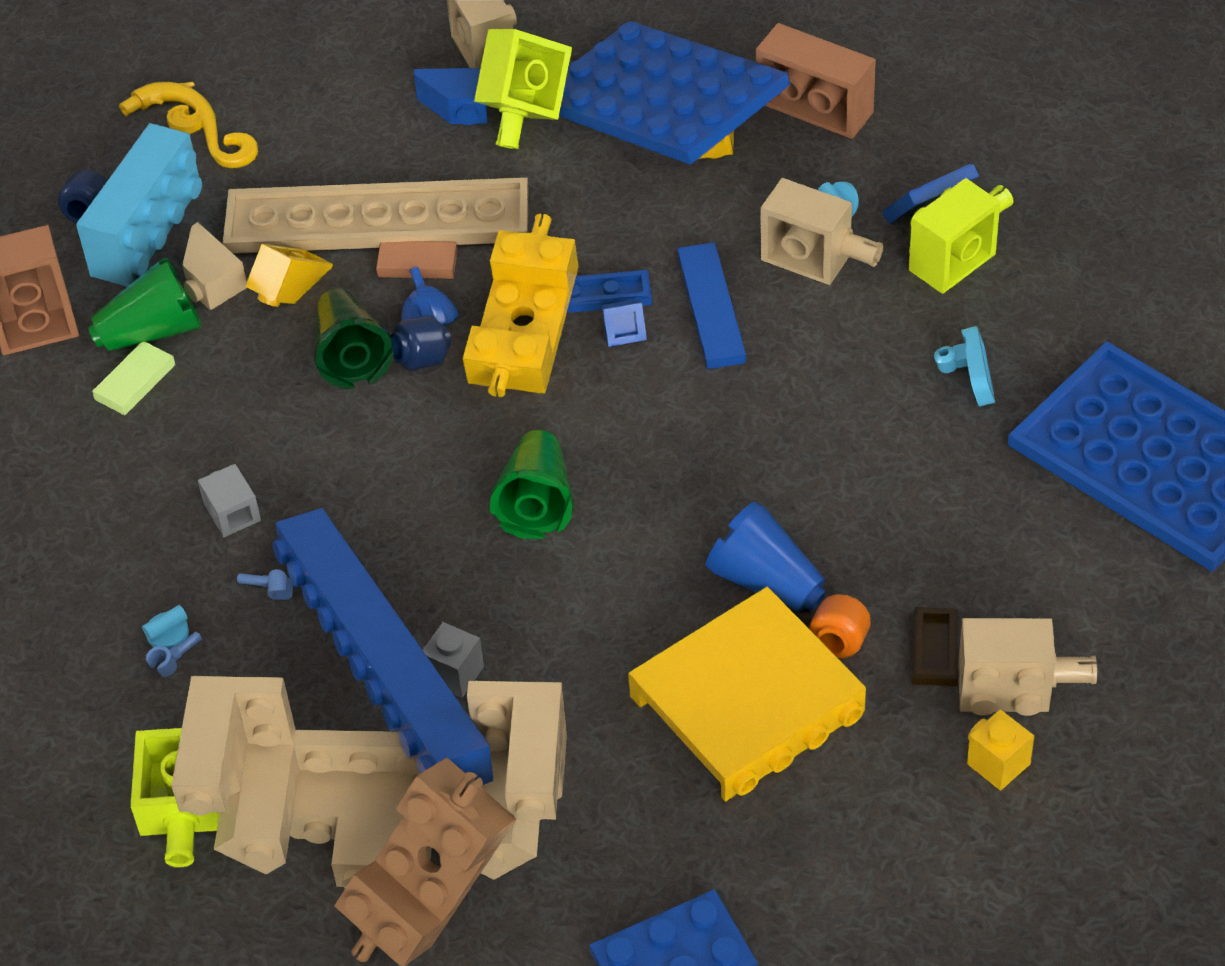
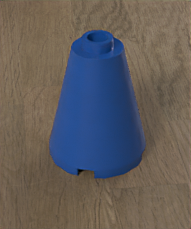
(764, 555)

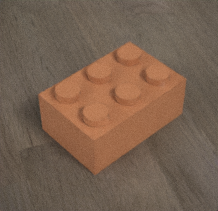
(827, 81)
(32, 293)

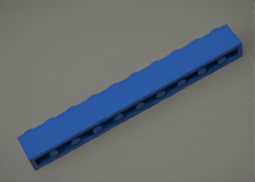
(379, 647)

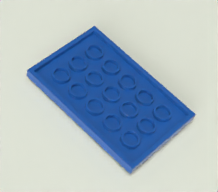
(665, 91)
(1137, 449)

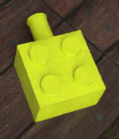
(522, 79)
(956, 233)
(154, 800)

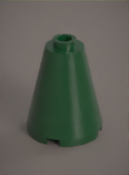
(349, 341)

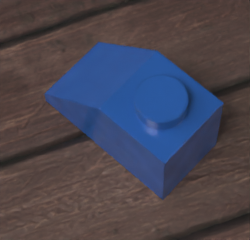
(451, 94)

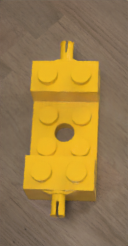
(531, 279)

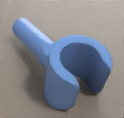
(277, 582)
(170, 656)

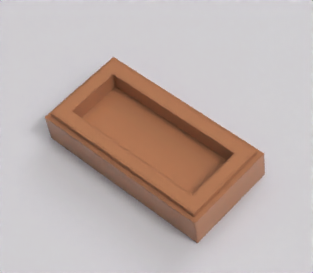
(431, 258)

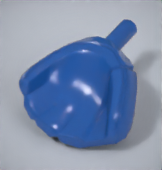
(428, 301)

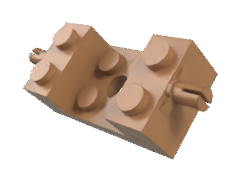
(402, 895)

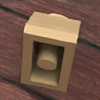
(211, 269)

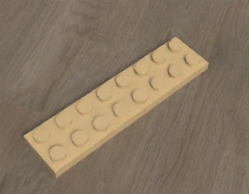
(375, 213)

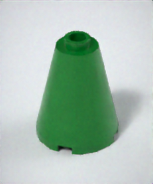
(145, 311)
(533, 488)

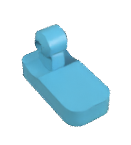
(973, 355)

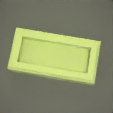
(133, 378)

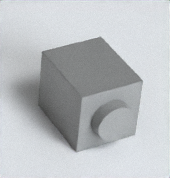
(229, 500)
(455, 657)

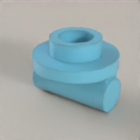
(842, 190)
(167, 628)

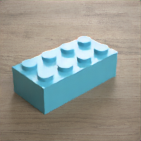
(139, 205)

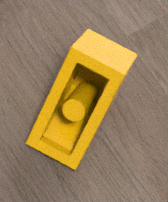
(285, 273)

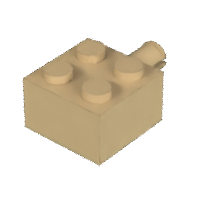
(471, 22)
(811, 232)
(1014, 666)

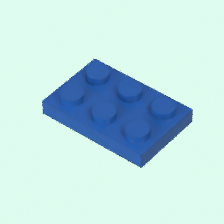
(685, 935)

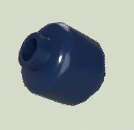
(79, 193)
(420, 342)

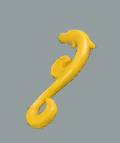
(204, 117)

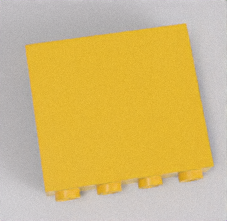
(750, 691)

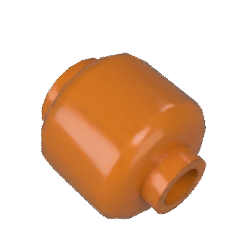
(841, 624)

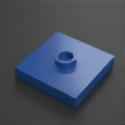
(927, 193)

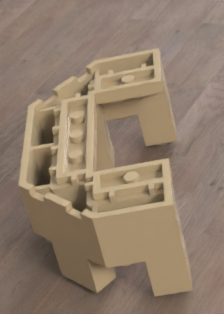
(322, 785)

